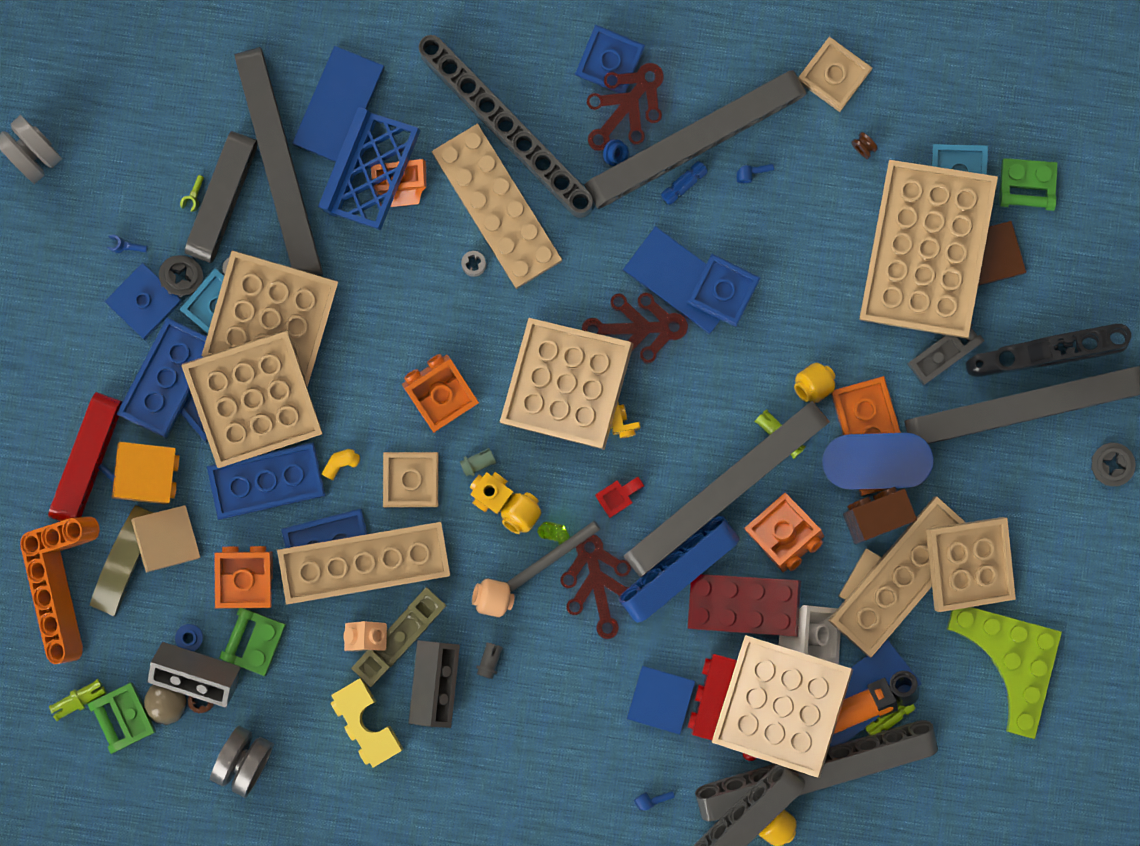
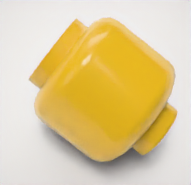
(815, 382)
(521, 512)
(780, 830)

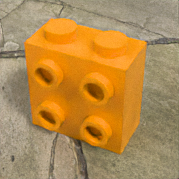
(144, 473)

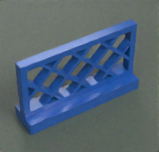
(348, 166)

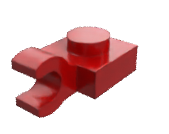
(616, 498)

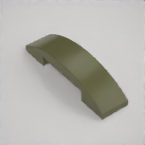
(118, 567)
(400, 637)

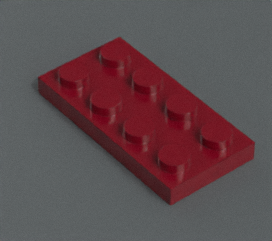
(744, 605)

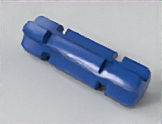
(684, 183)

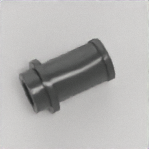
(489, 661)

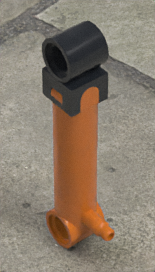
(877, 700)

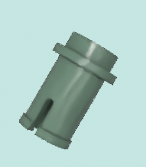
(477, 462)

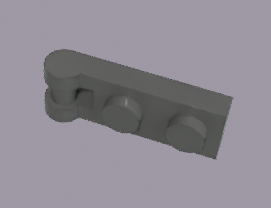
(942, 355)

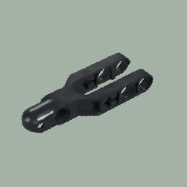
(1043, 354)

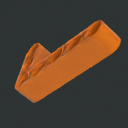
(50, 586)

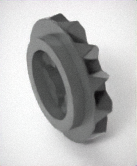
(176, 265)
(1123, 458)

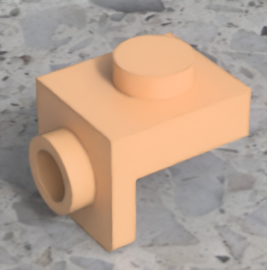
(365, 636)

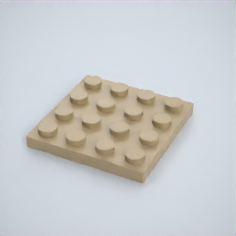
(267, 299)
(566, 383)
(252, 398)
(782, 706)

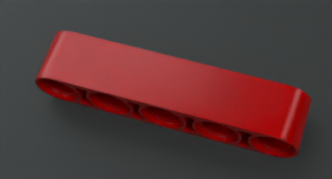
(85, 458)

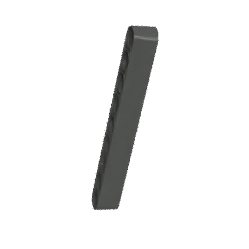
(500, 114)
(695, 139)
(278, 161)
(1026, 406)
(726, 488)
(841, 765)

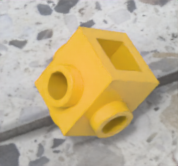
(498, 499)

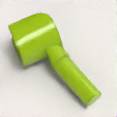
(193, 194)

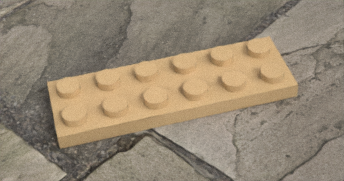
(496, 206)
(363, 563)
(893, 583)

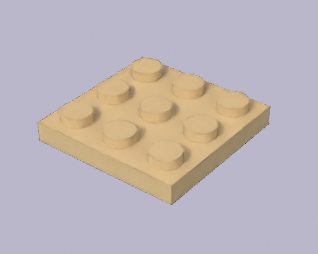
(970, 564)

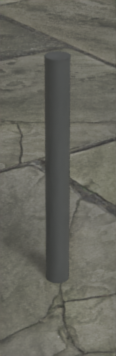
(553, 555)

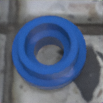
(615, 152)
(197, 637)

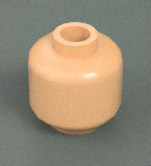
(492, 597)

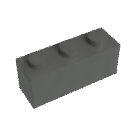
(194, 674)
(434, 684)

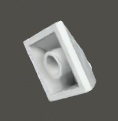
(815, 634)

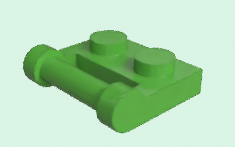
(1028, 175)
(261, 645)
(129, 713)

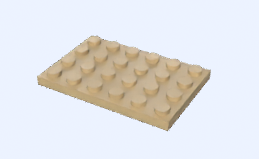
(928, 248)

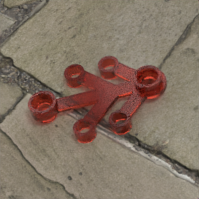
(628, 103)
(641, 327)
(596, 580)

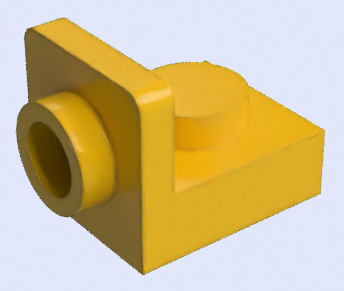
(617, 424)

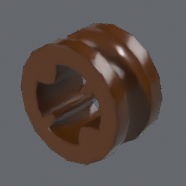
(864, 145)
(202, 709)

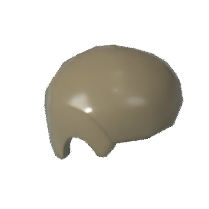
(164, 705)

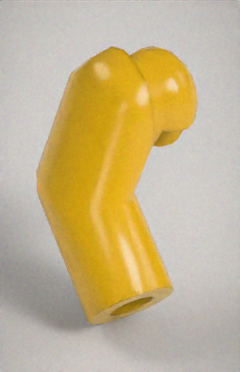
(338, 460)

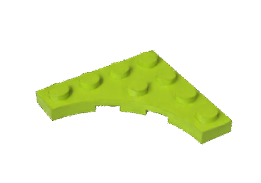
(1022, 656)

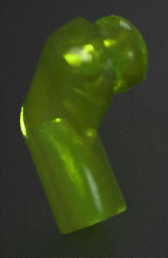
(553, 531)

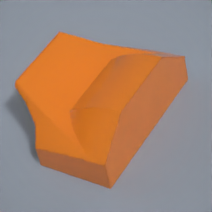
(410, 186)

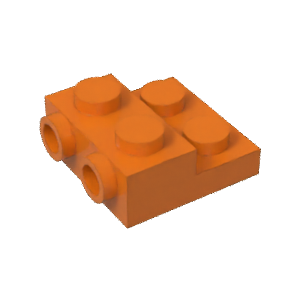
(439, 392)
(785, 533)
(243, 578)

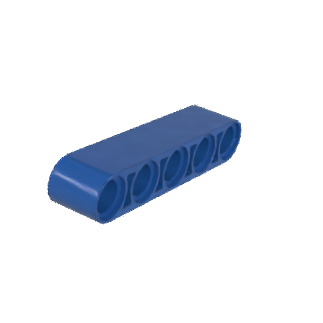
(679, 569)

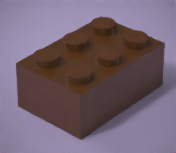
(872, 518)

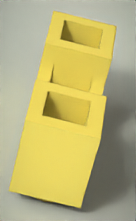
(351, 703)

